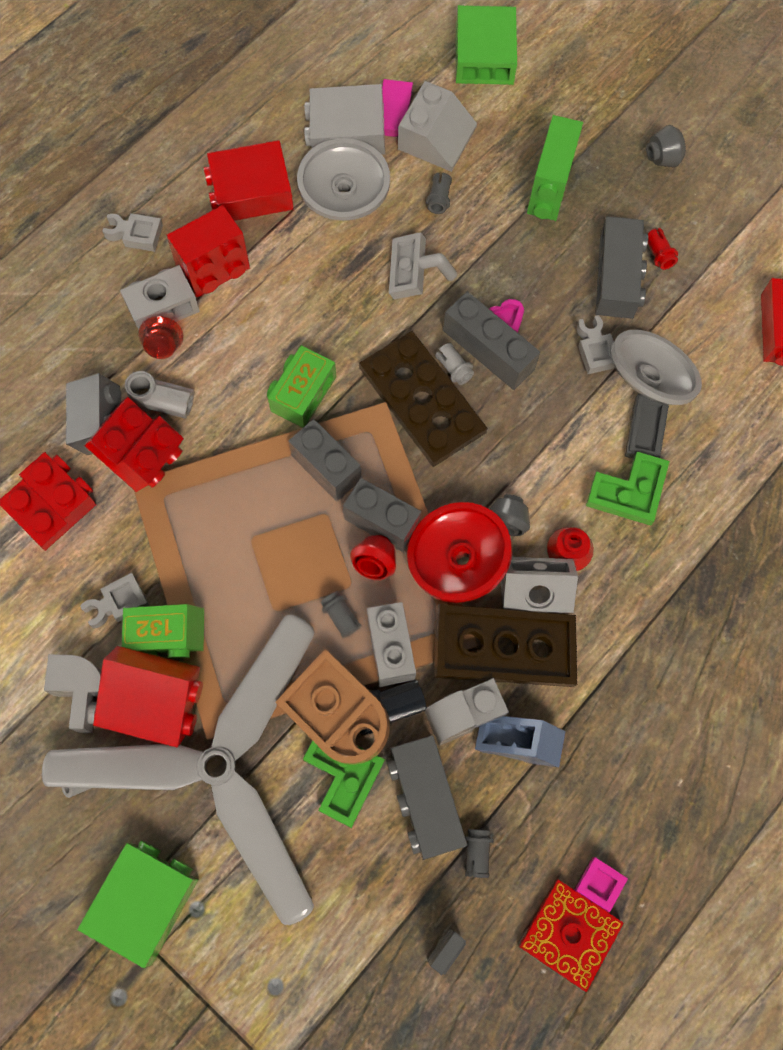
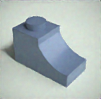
(522, 740)

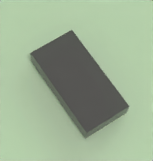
(646, 427)
(446, 952)

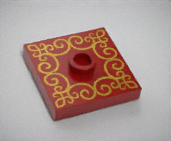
(571, 935)

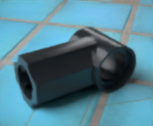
(400, 702)

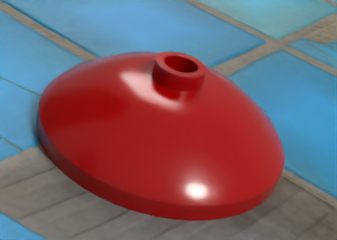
(456, 533)

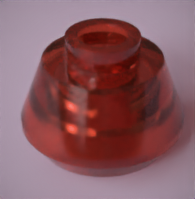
(160, 336)

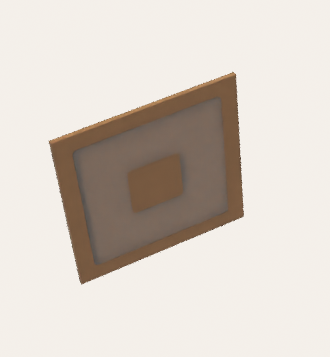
(266, 542)

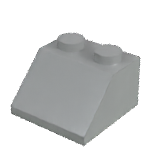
(436, 127)

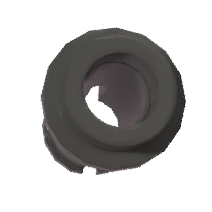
(438, 199)
(340, 614)
(478, 853)

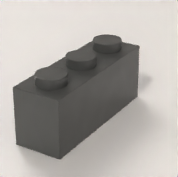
(621, 267)
(490, 340)
(426, 798)

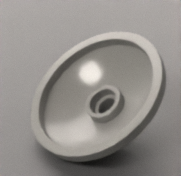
(340, 167)
(655, 367)

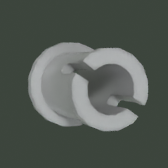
(459, 369)

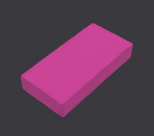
(396, 103)

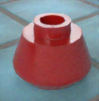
(571, 544)
(374, 557)

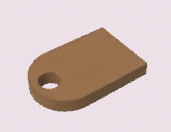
(334, 709)

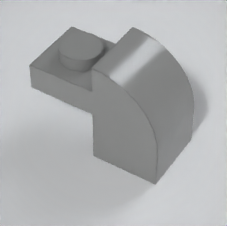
(77, 679)
(464, 711)

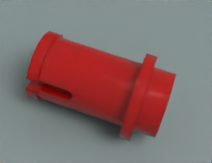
(664, 254)

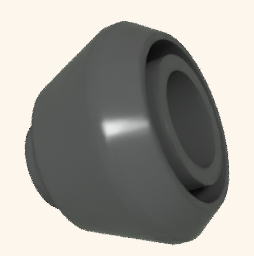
(666, 147)
(513, 514)

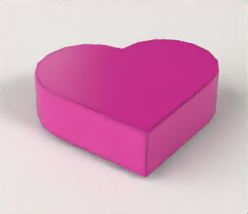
(510, 312)

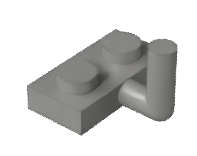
(408, 266)

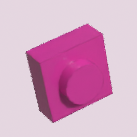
(601, 884)

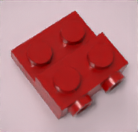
(135, 445)
(47, 500)

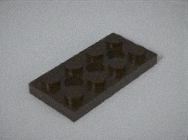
(415, 417)
(522, 628)

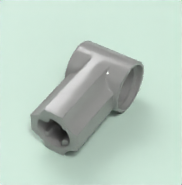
(161, 395)

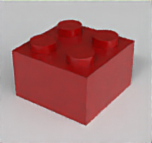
(209, 251)

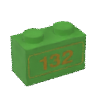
(301, 386)
(164, 629)

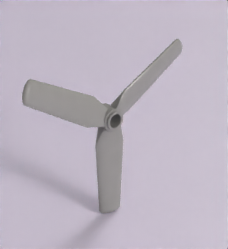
(234, 798)

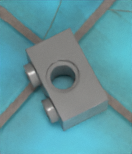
(169, 283)
(556, 576)
(391, 644)

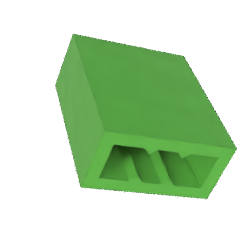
(486, 45)
(554, 167)
(139, 903)

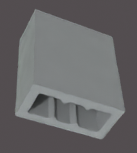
(346, 114)

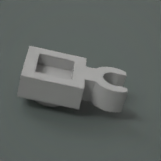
(138, 232)
(595, 347)
(117, 595)

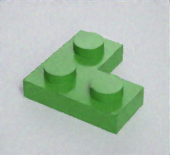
(633, 498)
(349, 786)

